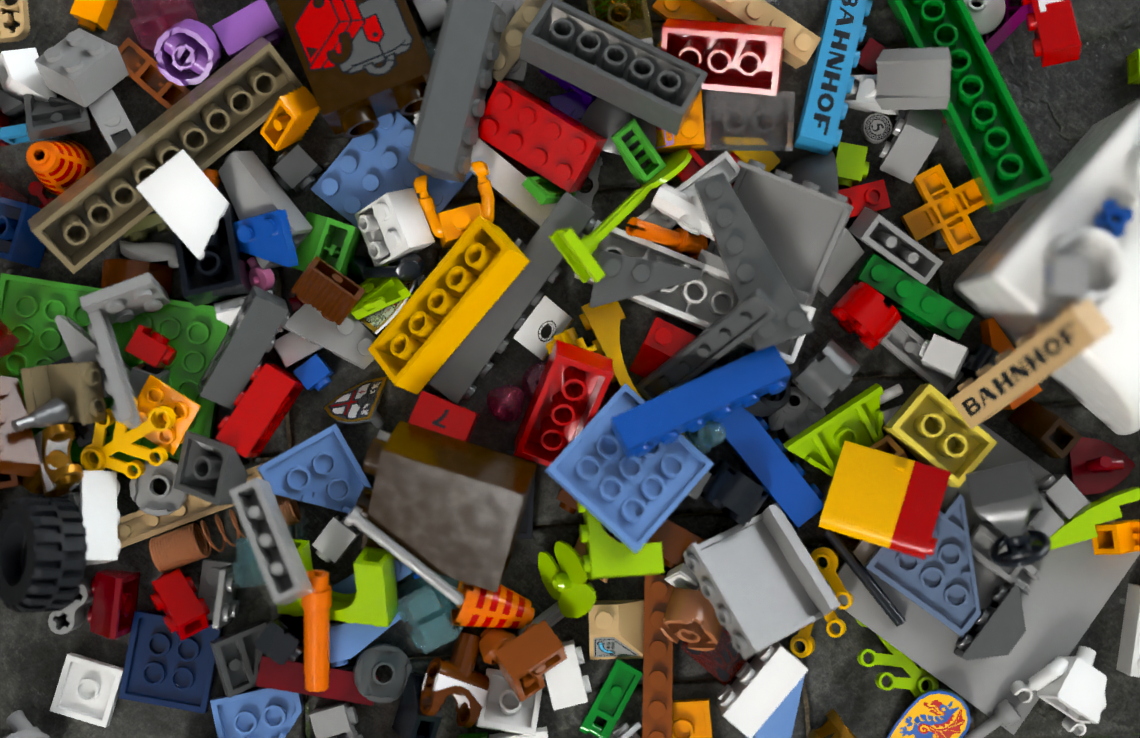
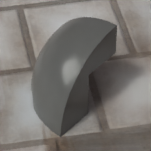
(608, 119)
(815, 169)

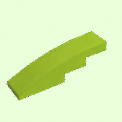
(1082, 524)

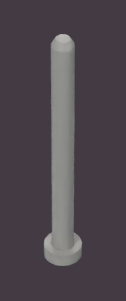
(354, 517)

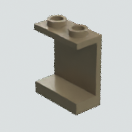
(74, 383)

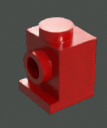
(151, 348)

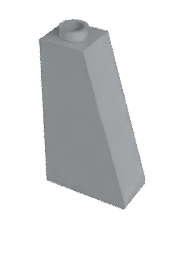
(257, 192)

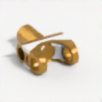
(56, 473)

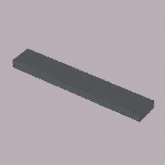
(710, 344)

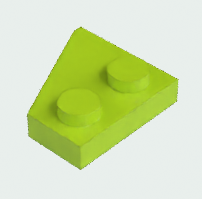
(378, 295)

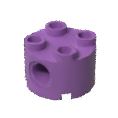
(187, 52)

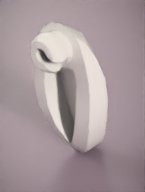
(150, 252)

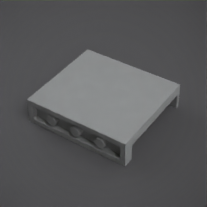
(794, 223)
(760, 581)

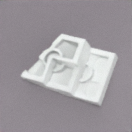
(185, 201)

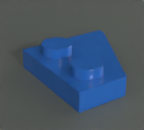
(267, 238)

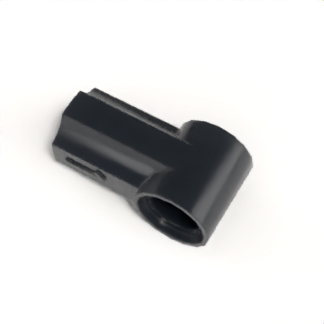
(978, 359)

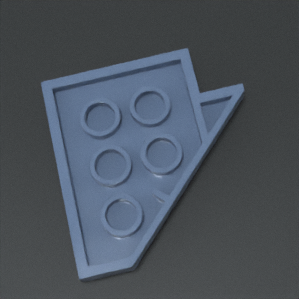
(941, 582)

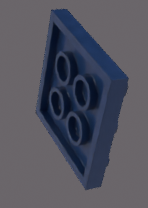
(168, 670)

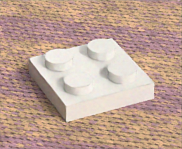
(87, 690)

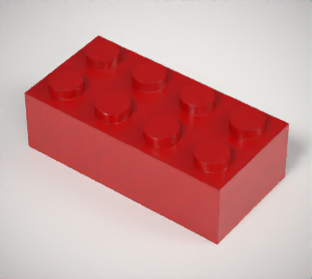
(733, 54)
(540, 136)
(562, 402)

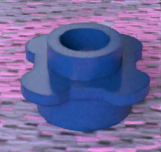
(1104, 221)

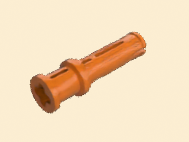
(677, 239)

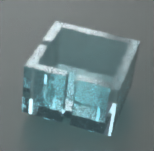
(429, 615)

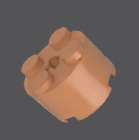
(692, 620)

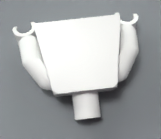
(1071, 687)

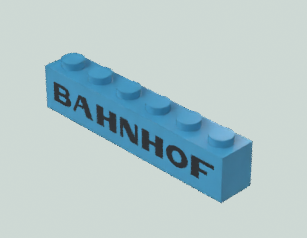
(831, 75)

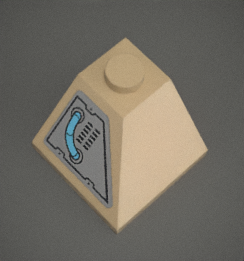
(616, 629)

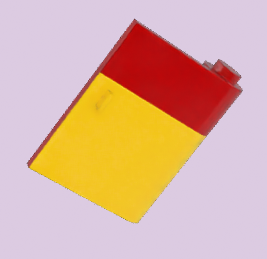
(885, 500)

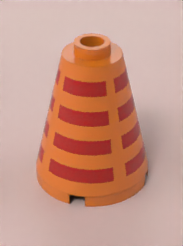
(59, 163)
(491, 609)

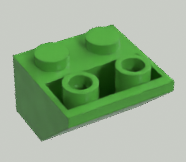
(329, 240)

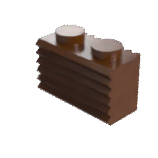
(327, 290)

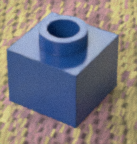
(314, 373)

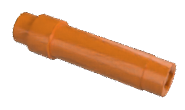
(317, 631)

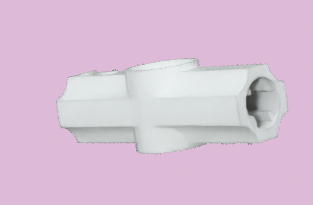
(682, 208)

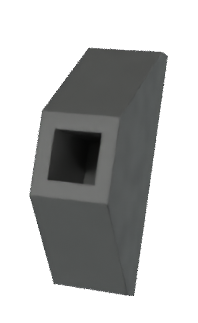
(996, 628)

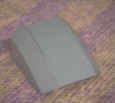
(913, 78)

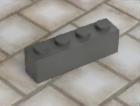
(243, 347)

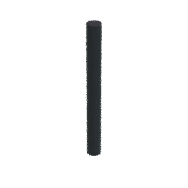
(865, 578)

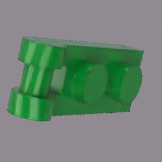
(611, 699)

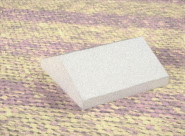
(505, 711)

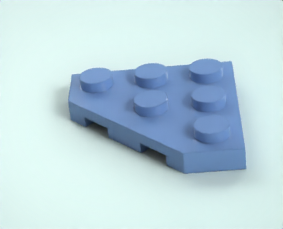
(318, 472)
(256, 713)

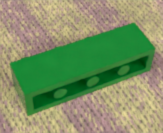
(914, 298)

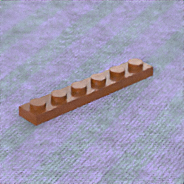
(657, 661)

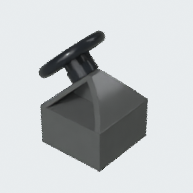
(1009, 503)

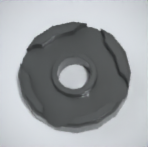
(365, 670)

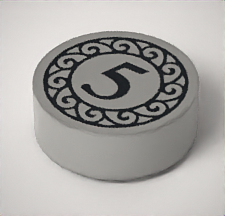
(876, 128)

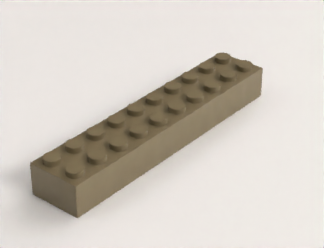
(201, 123)

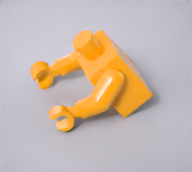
(453, 223)

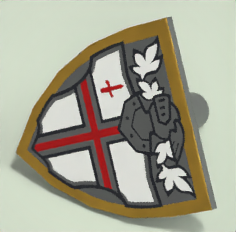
(359, 403)

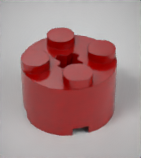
(866, 314)

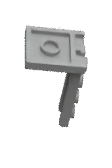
(114, 305)

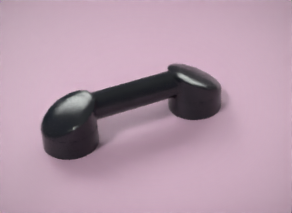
(407, 270)

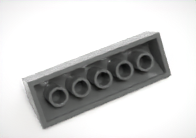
(612, 65)
(457, 88)

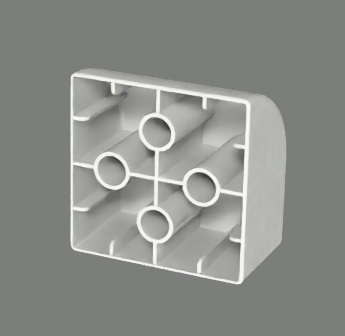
(1009, 271)

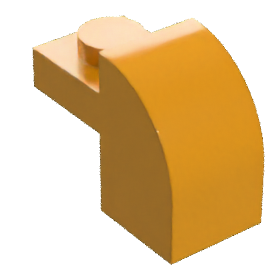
(1117, 537)

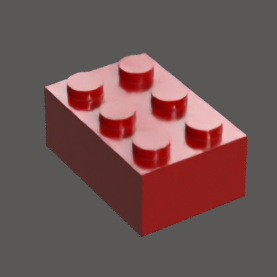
(260, 410)

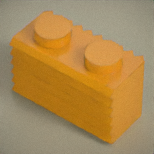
(290, 118)

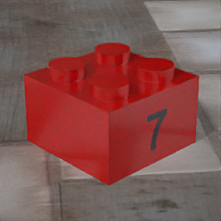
(443, 417)

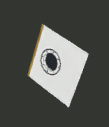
(541, 326)

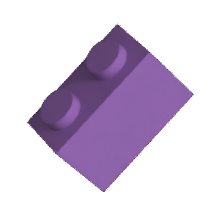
(248, 25)

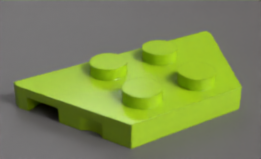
(855, 421)

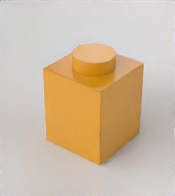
(94, 13)

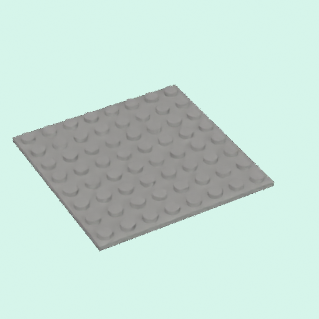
(1055, 612)

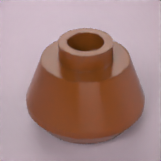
(490, 642)

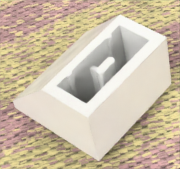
(394, 226)

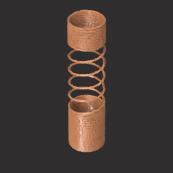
(189, 543)

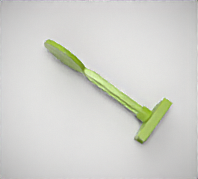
(579, 252)

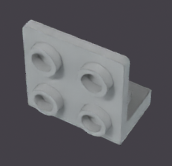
(219, 591)

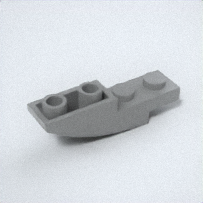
(111, 120)

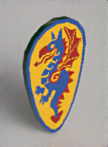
(933, 715)

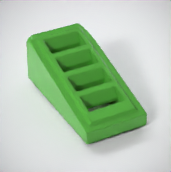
(656, 163)

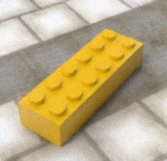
(448, 305)

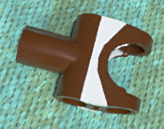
(458, 679)

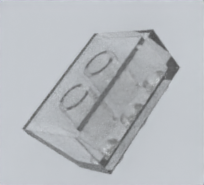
(748, 121)

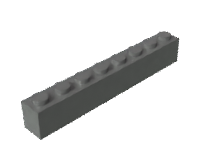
(490, 335)

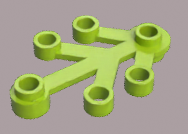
(898, 659)

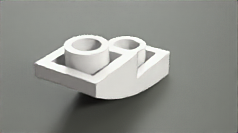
(294, 348)

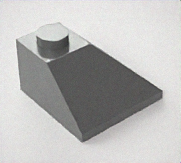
(209, 469)

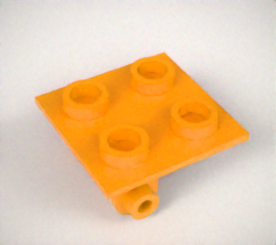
(156, 394)

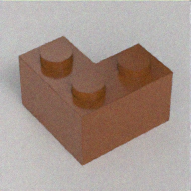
(529, 657)

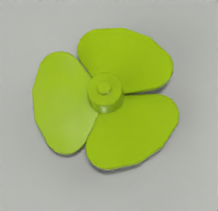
(568, 581)

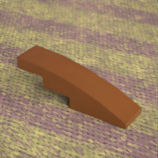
(145, 72)

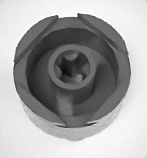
(826, 372)

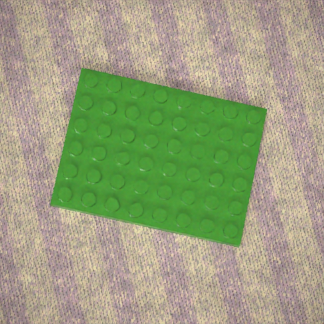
(30, 310)

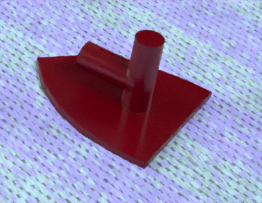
(1097, 466)

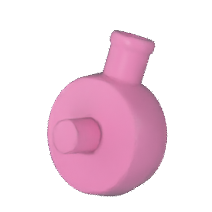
(261, 278)

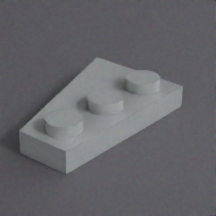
(346, 340)

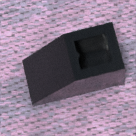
(409, 719)

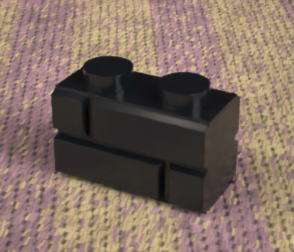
(282, 640)

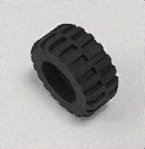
(41, 554)

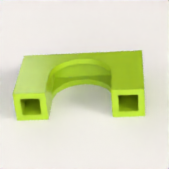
(614, 559)
(376, 589)

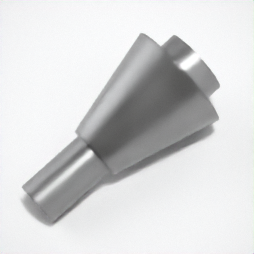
(49, 414)

